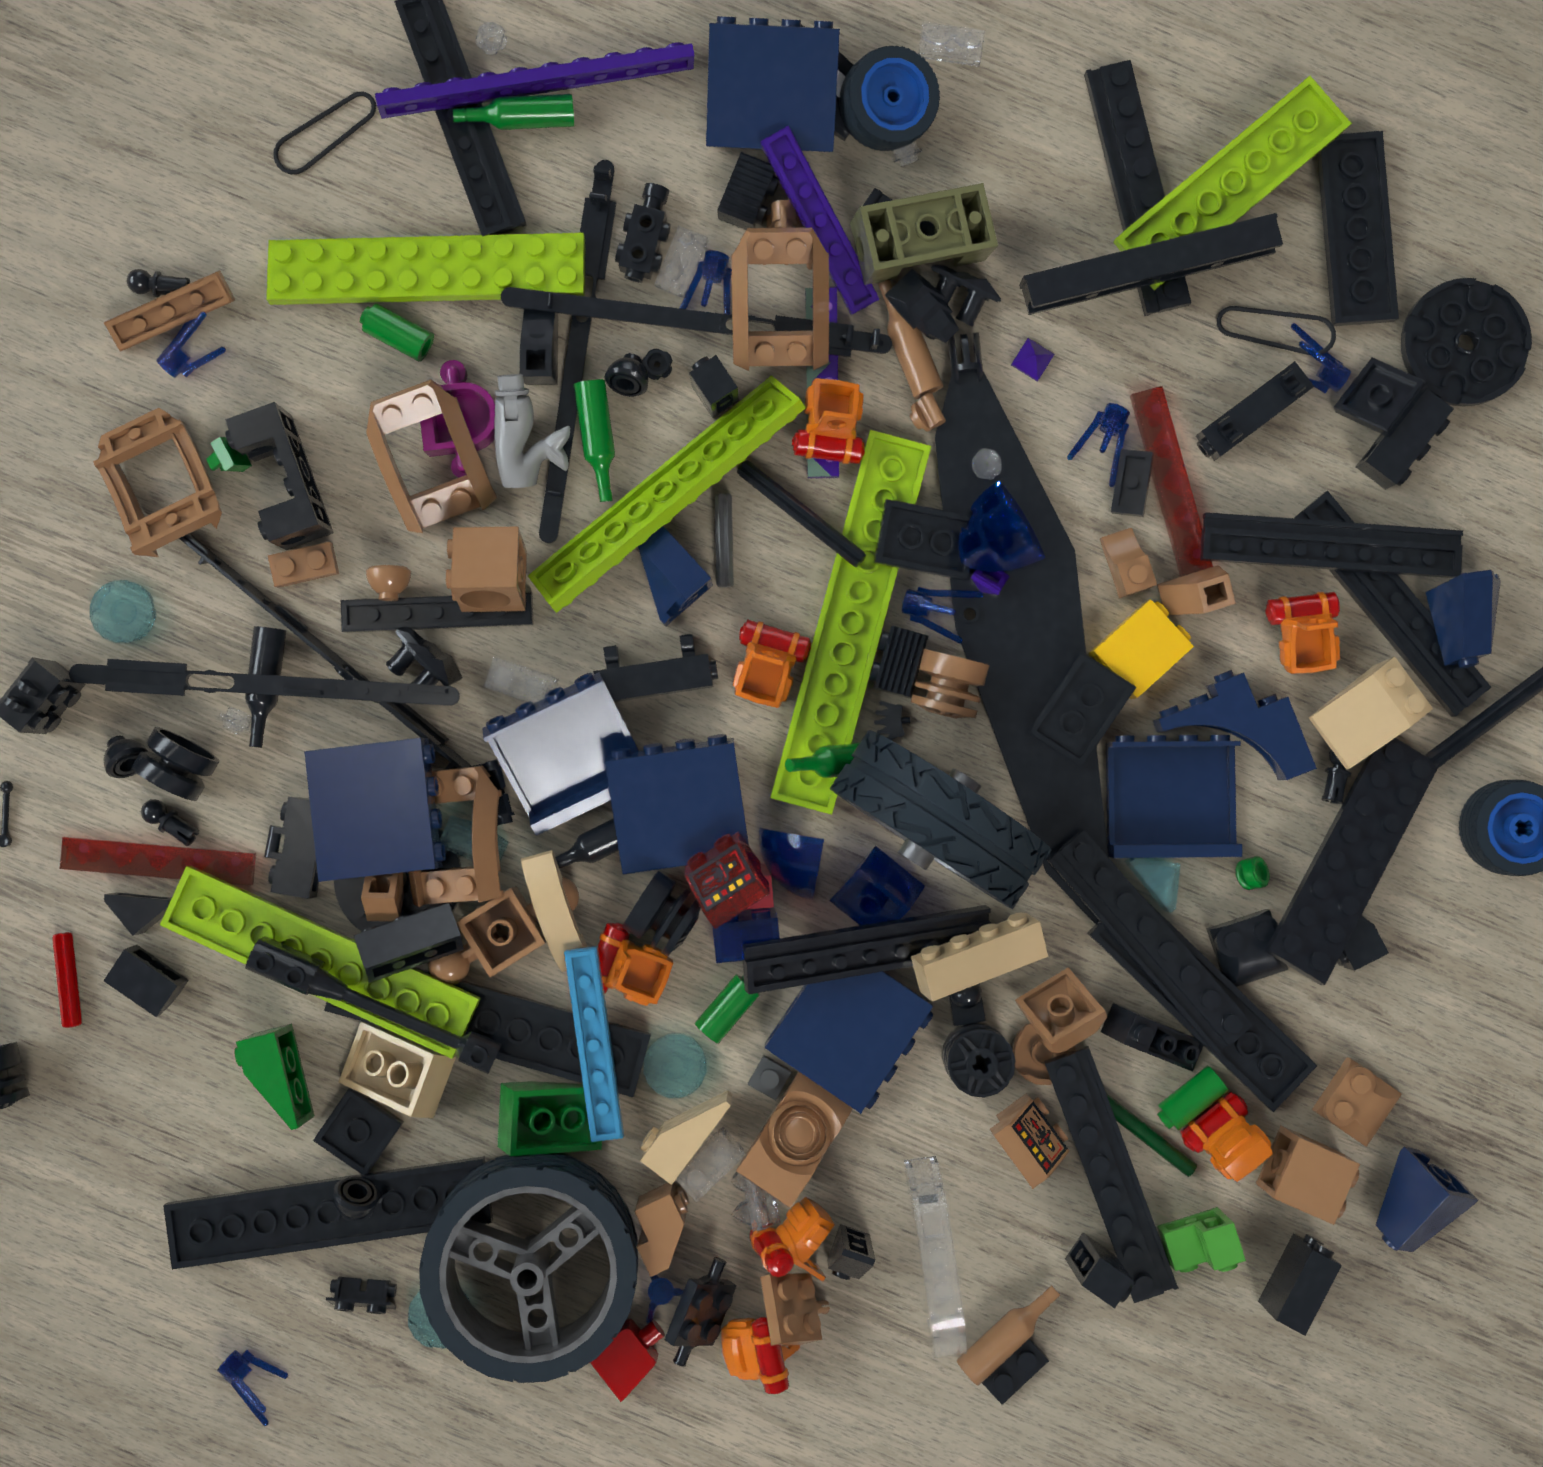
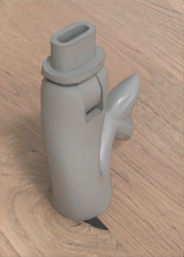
(511, 430)

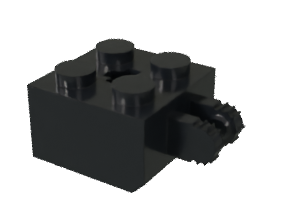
(39, 697)

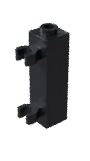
(1253, 411)
(658, 677)

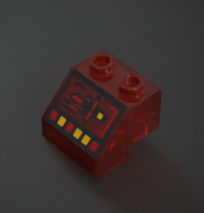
(726, 879)

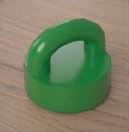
(1252, 873)

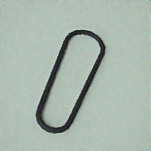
(335, 143)
(1276, 313)

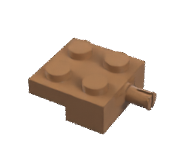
(792, 1309)

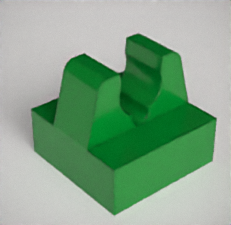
(226, 457)

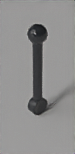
(6, 787)

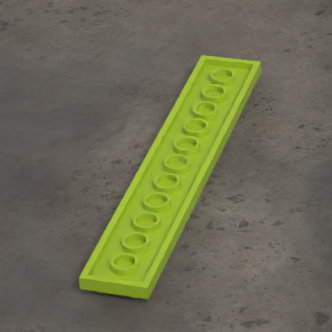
(849, 621)

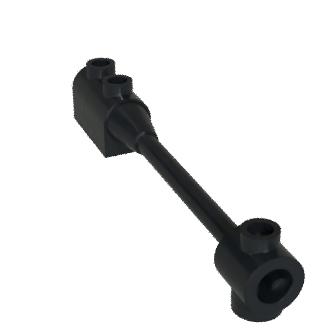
(307, 976)

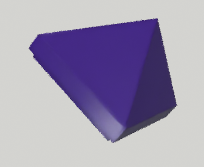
(1032, 359)
(990, 582)

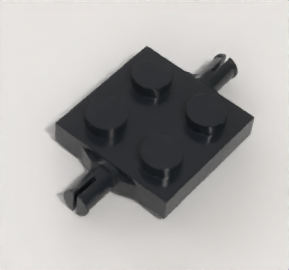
(700, 1312)

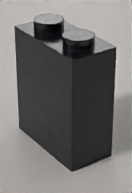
(1300, 1282)

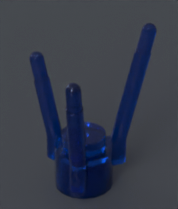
(713, 269)
(175, 358)
(1332, 371)
(1112, 423)
(919, 604)
(660, 1293)
(235, 1371)

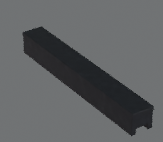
(1151, 264)

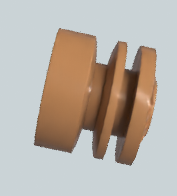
(949, 684)

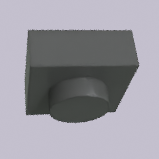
(769, 1077)

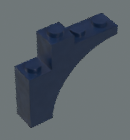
(1267, 728)

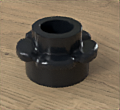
(663, 358)

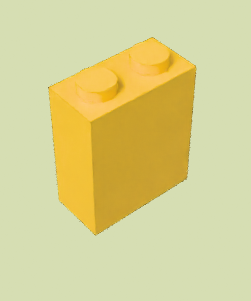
(1143, 646)

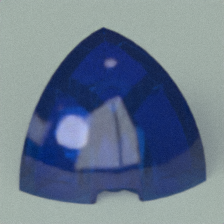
(998, 534)
(792, 859)

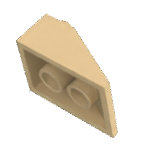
(1370, 712)
(396, 1071)
(679, 1138)

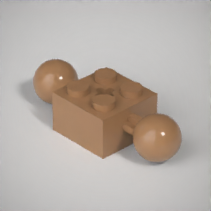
(484, 942)

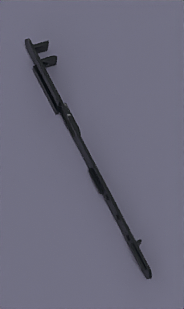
(597, 228)
(841, 336)
(173, 678)
(400, 710)

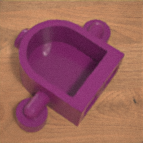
(477, 410)

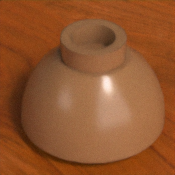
(388, 580)

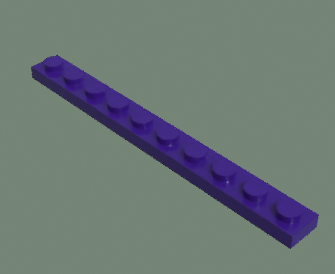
(526, 82)

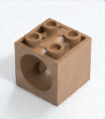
(487, 569)
(1308, 1175)

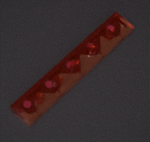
(1170, 479)
(155, 860)

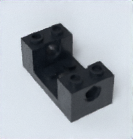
(272, 432)

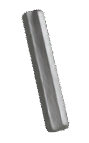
(724, 540)

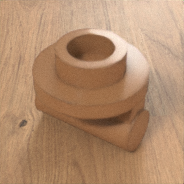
(926, 413)

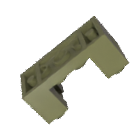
(891, 238)

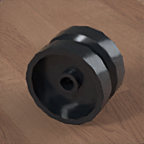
(175, 764)

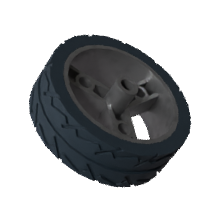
(941, 818)
(542, 1348)

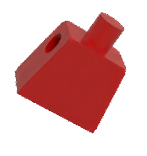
(629, 1357)

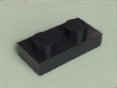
(1132, 482)
(1015, 1371)

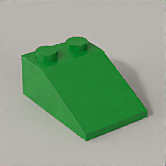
(275, 1069)
(543, 1119)

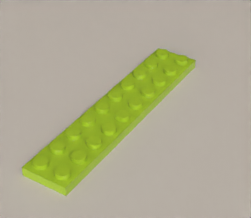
(423, 268)
(665, 492)
(235, 919)

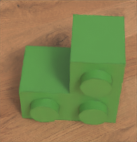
(1201, 1239)

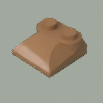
(1062, 1011)
(1356, 1101)

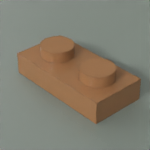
(303, 564)

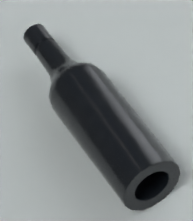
(265, 659)
(591, 845)

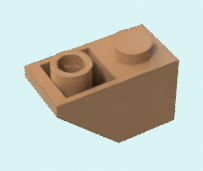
(1197, 592)

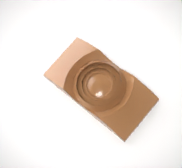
(794, 1140)

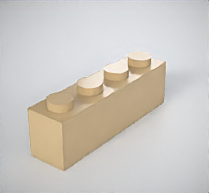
(979, 956)

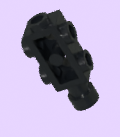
(643, 238)

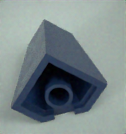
(672, 575)
(1465, 616)
(1420, 1201)

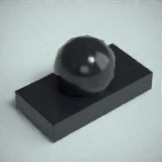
(967, 1006)

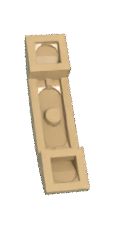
(551, 905)

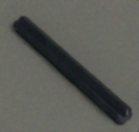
(801, 513)
(1487, 719)

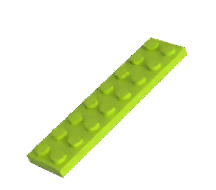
(1243, 169)

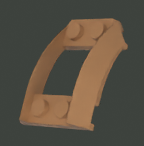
(780, 347)
(444, 500)
(174, 520)
(481, 879)

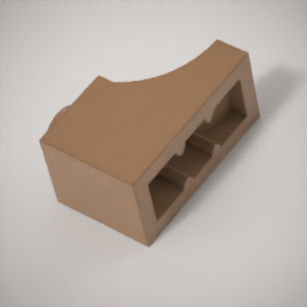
(1127, 563)
(383, 897)

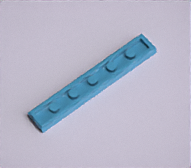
(594, 1043)

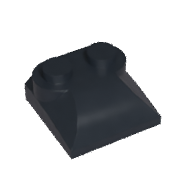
(1242, 946)

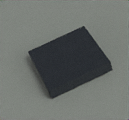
(1380, 397)
(358, 1131)

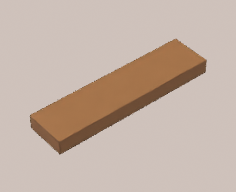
(169, 311)

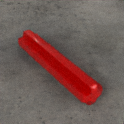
(67, 980)

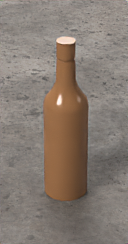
(911, 351)
(1004, 1338)

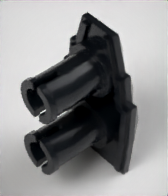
(978, 291)
(923, 307)
(437, 664)

